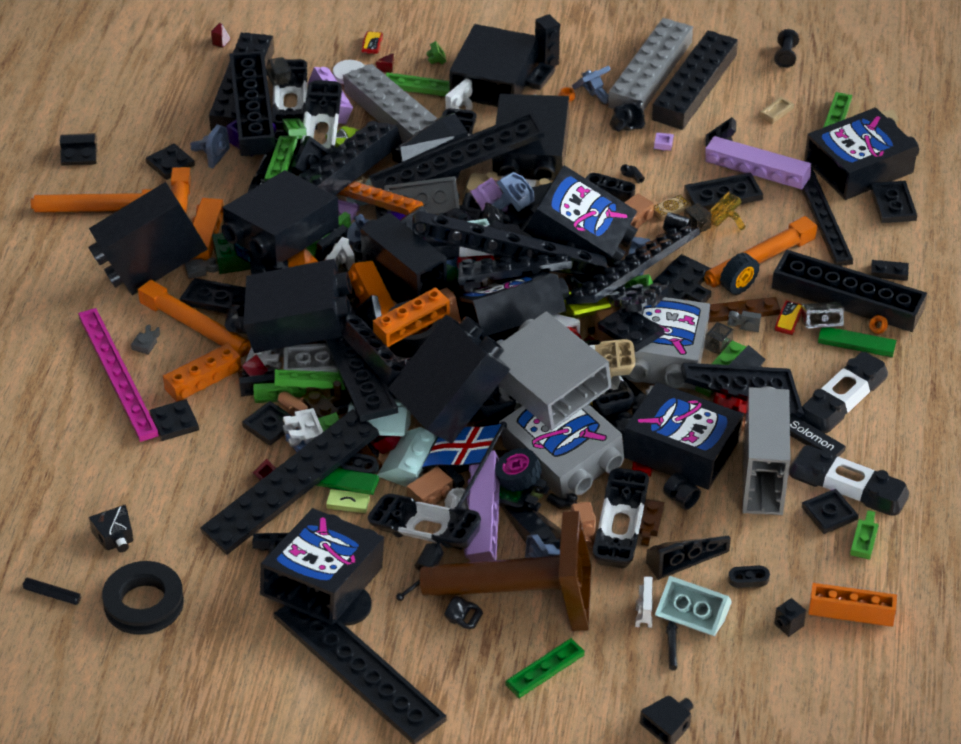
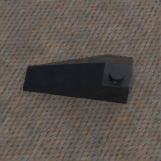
(440, 133)
(532, 522)
(680, 555)

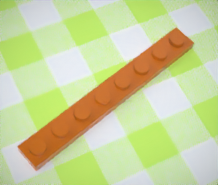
(380, 198)

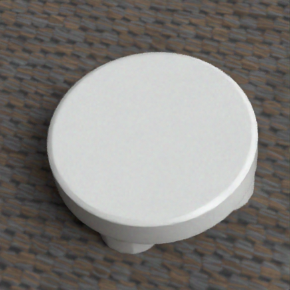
(345, 67)

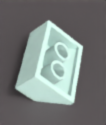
(394, 424)
(406, 460)
(693, 606)

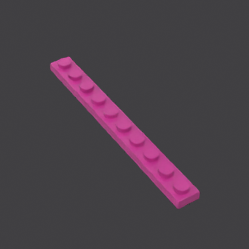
(118, 375)

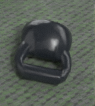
(458, 609)

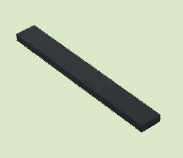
(826, 222)

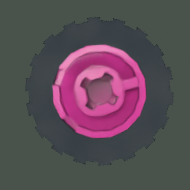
(518, 469)

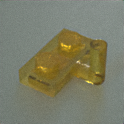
(726, 208)

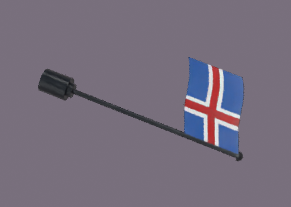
(469, 448)

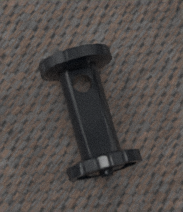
(786, 57)

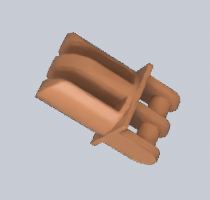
(290, 403)

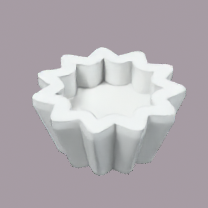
(454, 497)

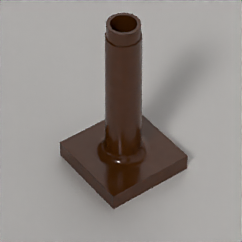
(566, 571)

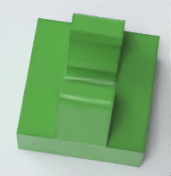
(436, 54)

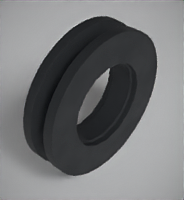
(149, 619)

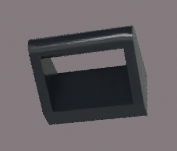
(246, 383)

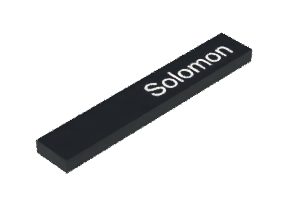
(813, 437)

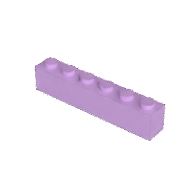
(758, 162)
(485, 500)

